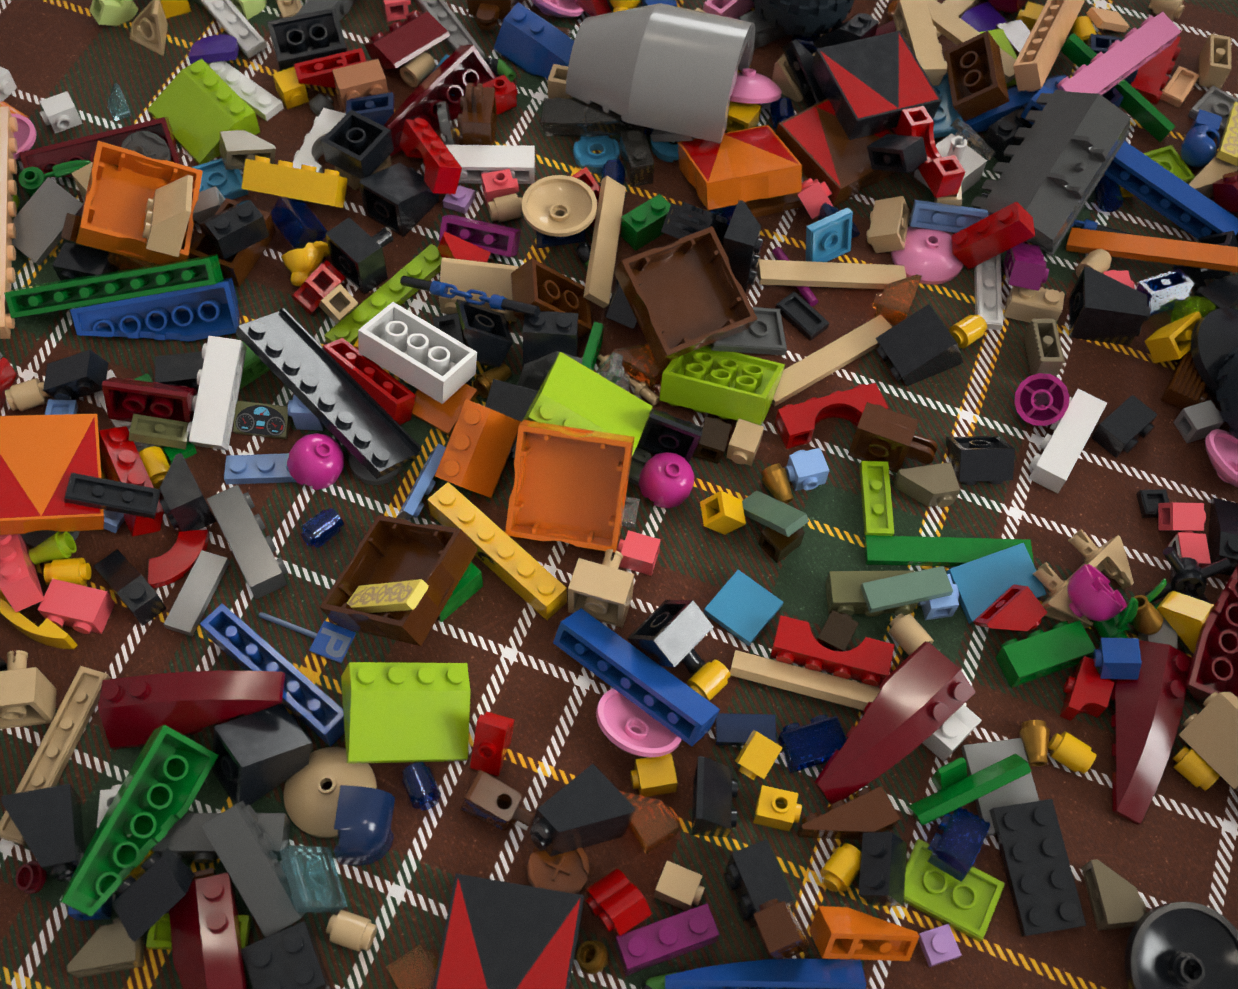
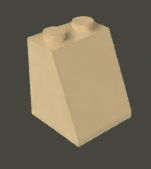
(1215, 735)

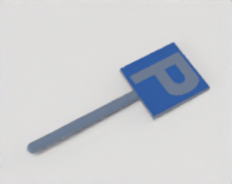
(330, 641)

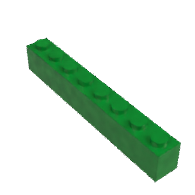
(114, 286)

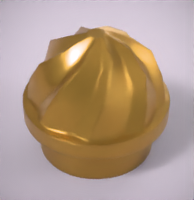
(592, 957)

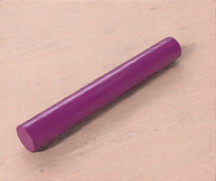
(804, 290)

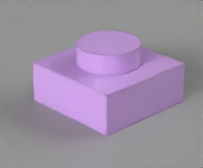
(460, 201)
(939, 945)

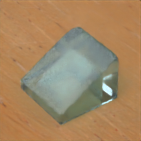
(117, 104)

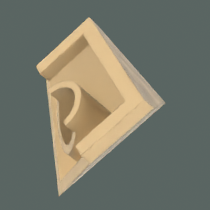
(150, 28)
(785, 79)

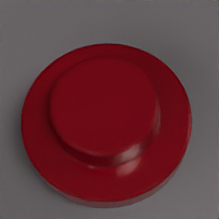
(31, 877)

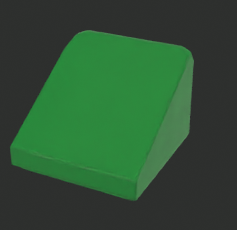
(950, 773)

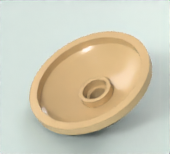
(559, 205)
(311, 806)

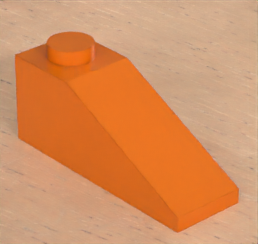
(859, 936)

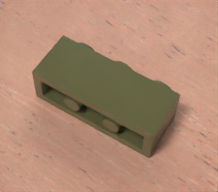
(846, 596)

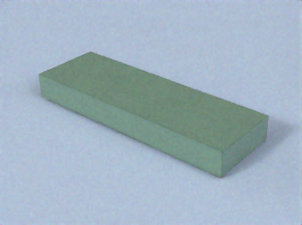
(774, 513)
(906, 589)

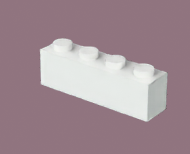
(490, 158)
(217, 392)
(1066, 442)

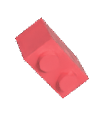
(76, 606)

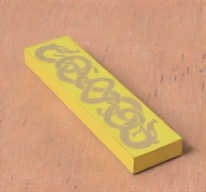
(1229, 143)
(388, 596)

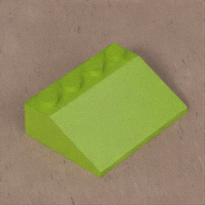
(201, 107)
(722, 384)
(588, 401)
(406, 712)

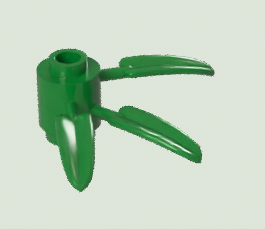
(32, 177)
(1117, 626)

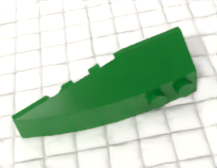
(141, 814)

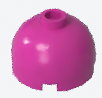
(1041, 399)
(316, 461)
(666, 480)
(1093, 596)

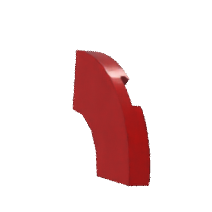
(179, 559)

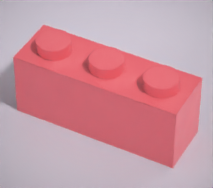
(18, 573)

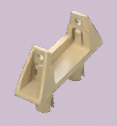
(1107, 558)

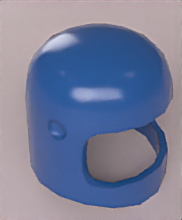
(1197, 147)

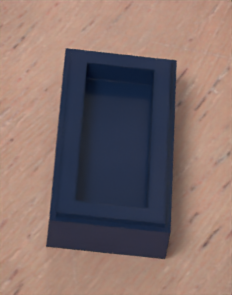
(736, 728)

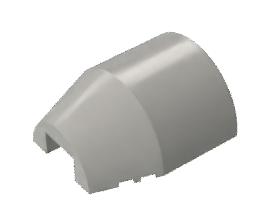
(662, 67)

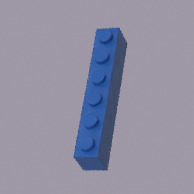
(255, 654)
(636, 676)

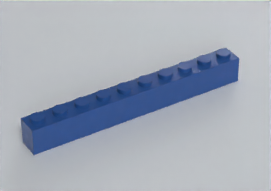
(1161, 188)

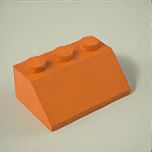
(478, 449)

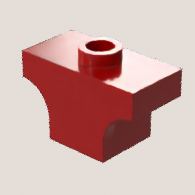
(318, 286)
(1085, 691)
(491, 742)

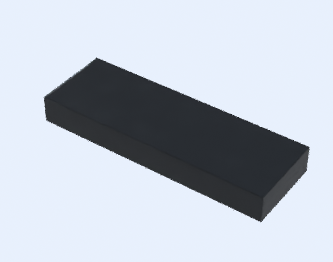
(112, 495)

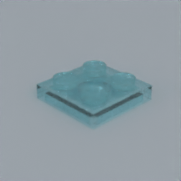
(313, 879)

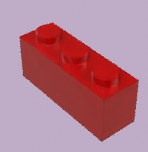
(993, 235)

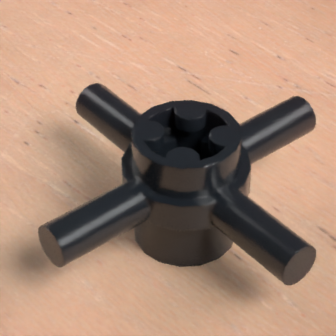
(1187, 575)

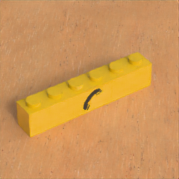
(499, 551)

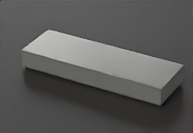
(196, 593)

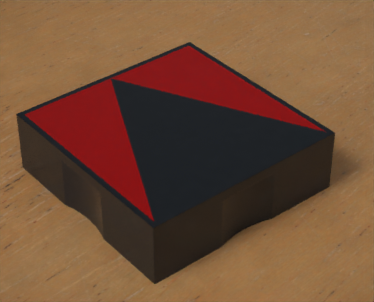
(873, 82)
(508, 936)

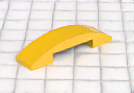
(46, 633)

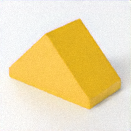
(1185, 616)

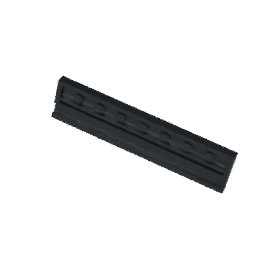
(329, 392)

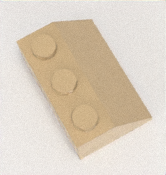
(168, 216)
(479, 276)

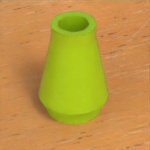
(55, 547)

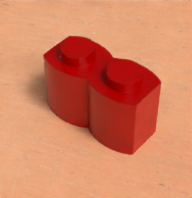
(617, 902)

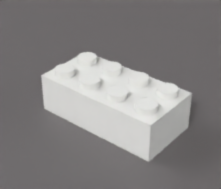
(417, 352)

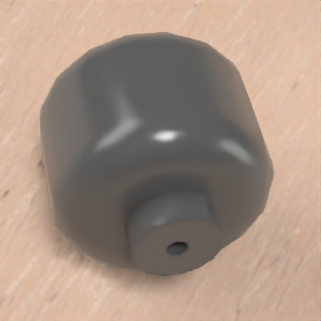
(320, 102)

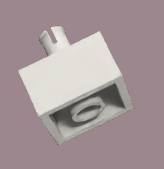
(968, 158)

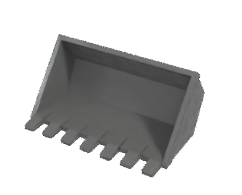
(1057, 162)

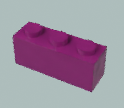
(489, 236)
(1025, 266)
(666, 939)

